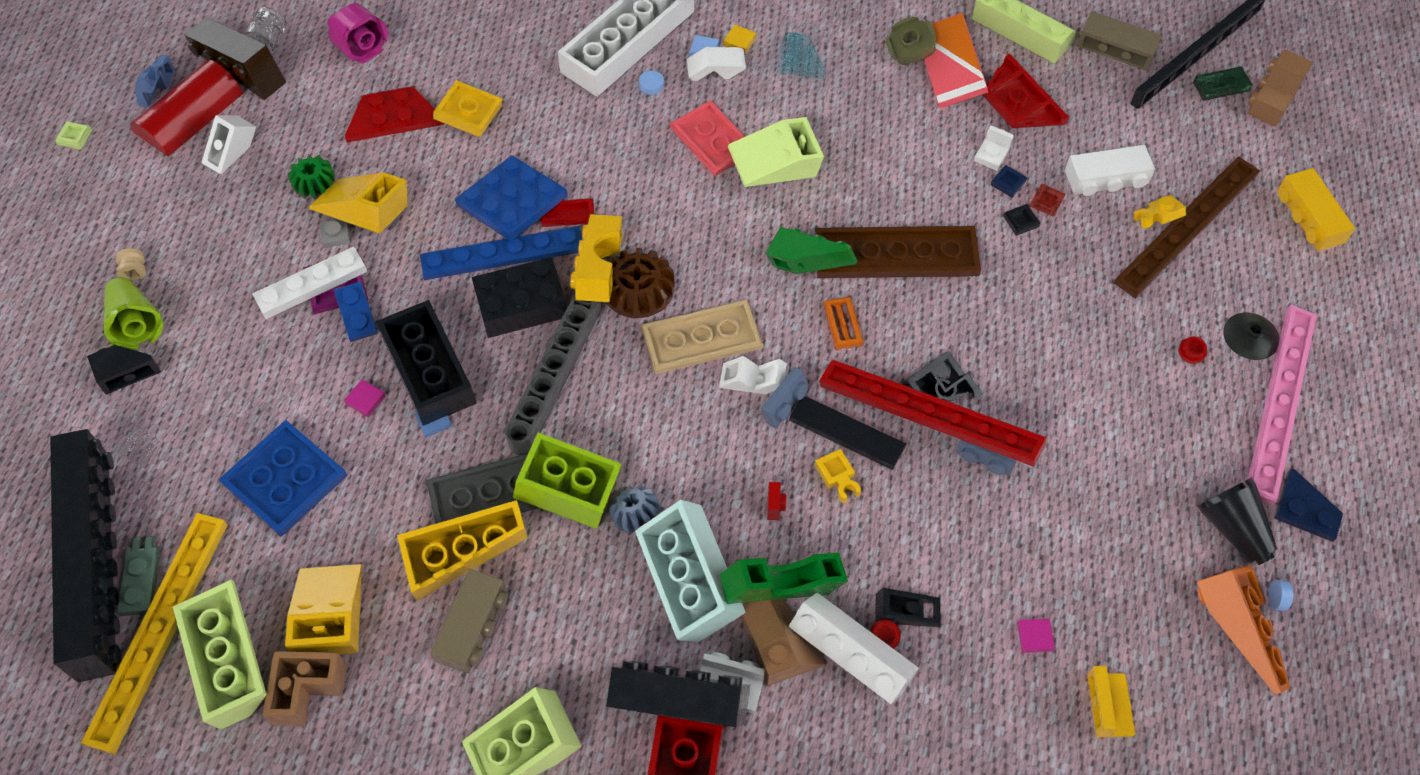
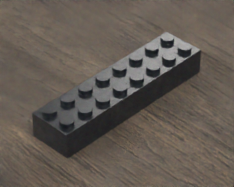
(83, 557)

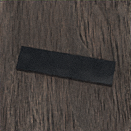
(848, 432)

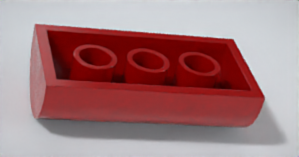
(187, 108)

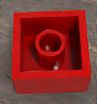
(685, 747)

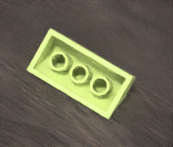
(1026, 27)
(220, 656)

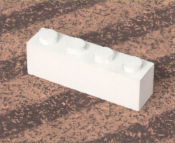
(853, 647)

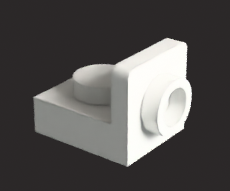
(994, 148)

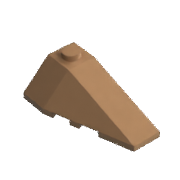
(775, 644)

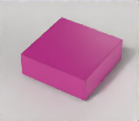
(365, 398)
(1035, 635)

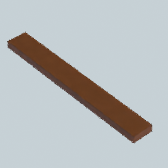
(1187, 228)

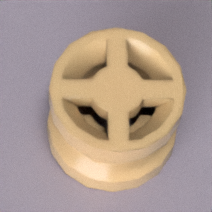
(130, 264)

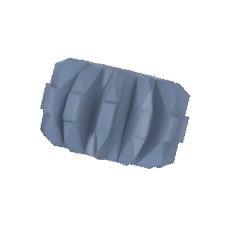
(633, 508)

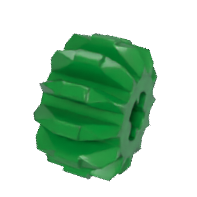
(311, 176)

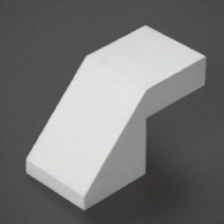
(722, 60)
(746, 376)

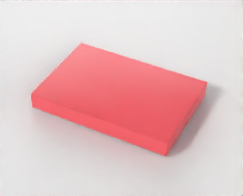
(707, 135)

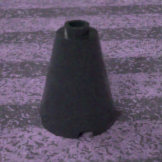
(1242, 521)

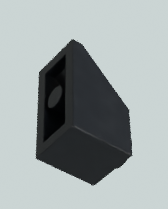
(121, 367)

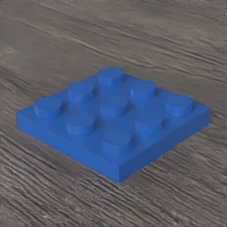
(511, 197)
(283, 477)

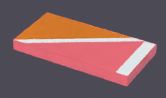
(954, 64)

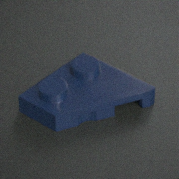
(1307, 508)

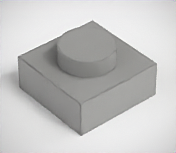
(334, 233)

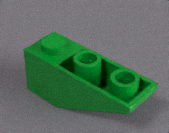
(805, 253)

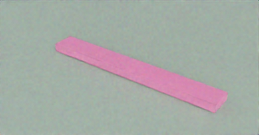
(1281, 403)

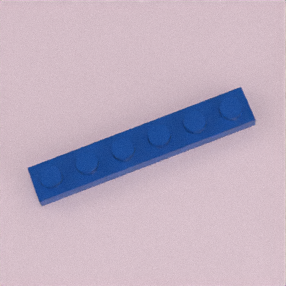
(500, 253)

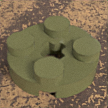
(911, 52)

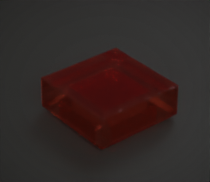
(1047, 200)

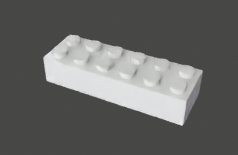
(619, 40)

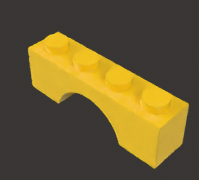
(592, 274)

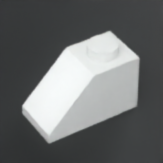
(227, 141)

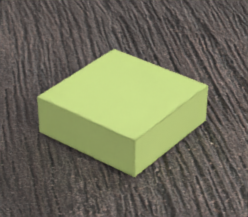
(73, 135)

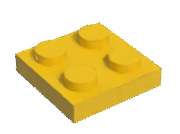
(467, 108)

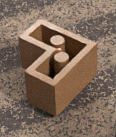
(1278, 87)
(295, 678)

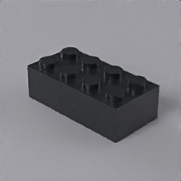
(426, 362)
(678, 695)

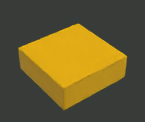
(740, 38)

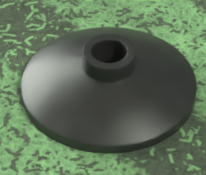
(1246, 343)

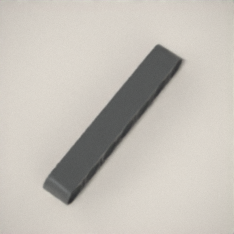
(549, 378)

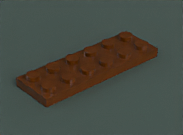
(906, 251)

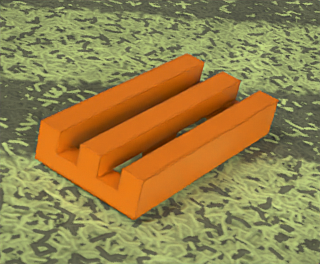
(847, 342)

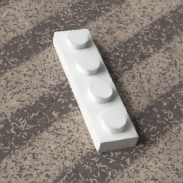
(309, 282)

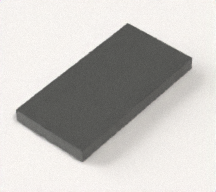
(476, 489)

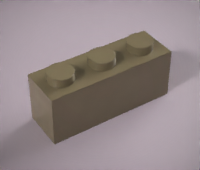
(1119, 40)
(470, 621)

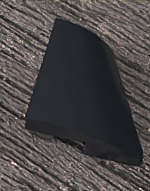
(930, 379)

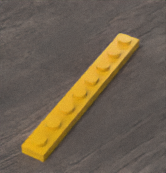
(153, 635)

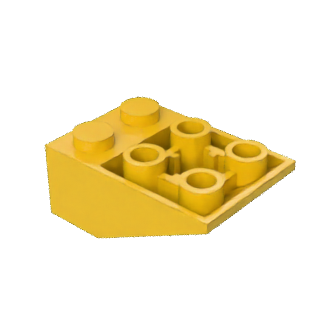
(364, 200)
(325, 610)

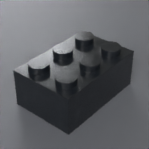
(519, 297)

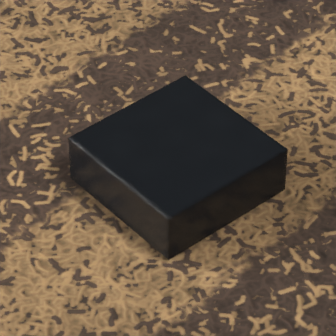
(1021, 219)

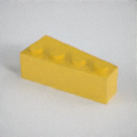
(449, 548)

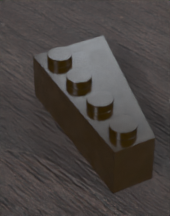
(240, 55)

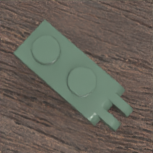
(139, 577)

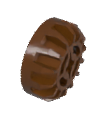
(637, 289)

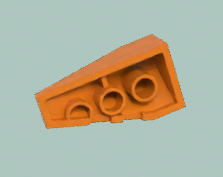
(1235, 605)

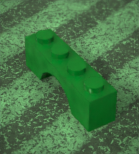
(756, 581)

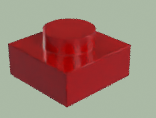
(776, 501)

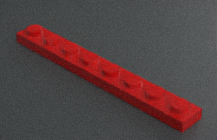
(934, 412)

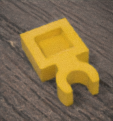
(1160, 210)
(837, 472)

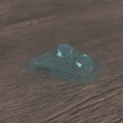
(799, 57)

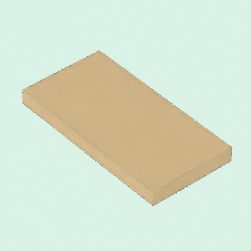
(701, 336)

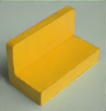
(1110, 703)

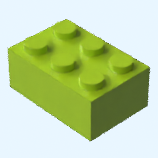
(566, 480)

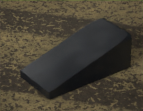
(905, 608)

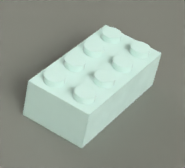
(687, 571)

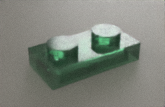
(1222, 83)

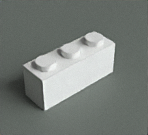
(1109, 170)

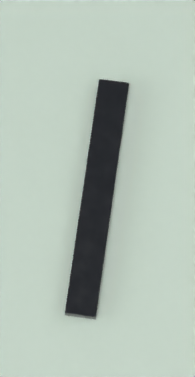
(1195, 52)

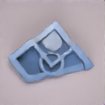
(155, 76)

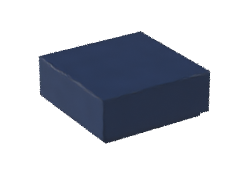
(1008, 181)

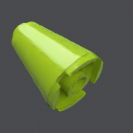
(129, 315)

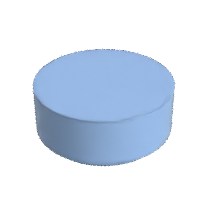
(651, 82)
(1280, 595)

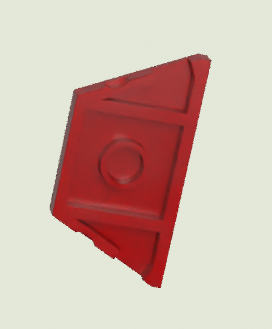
(1021, 98)
(390, 114)

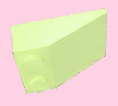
(523, 737)

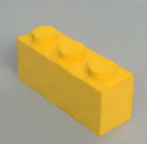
(1315, 209)

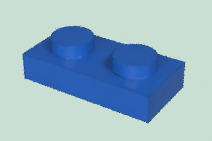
(355, 311)

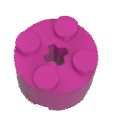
(359, 27)

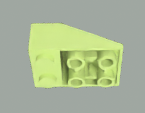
(777, 153)

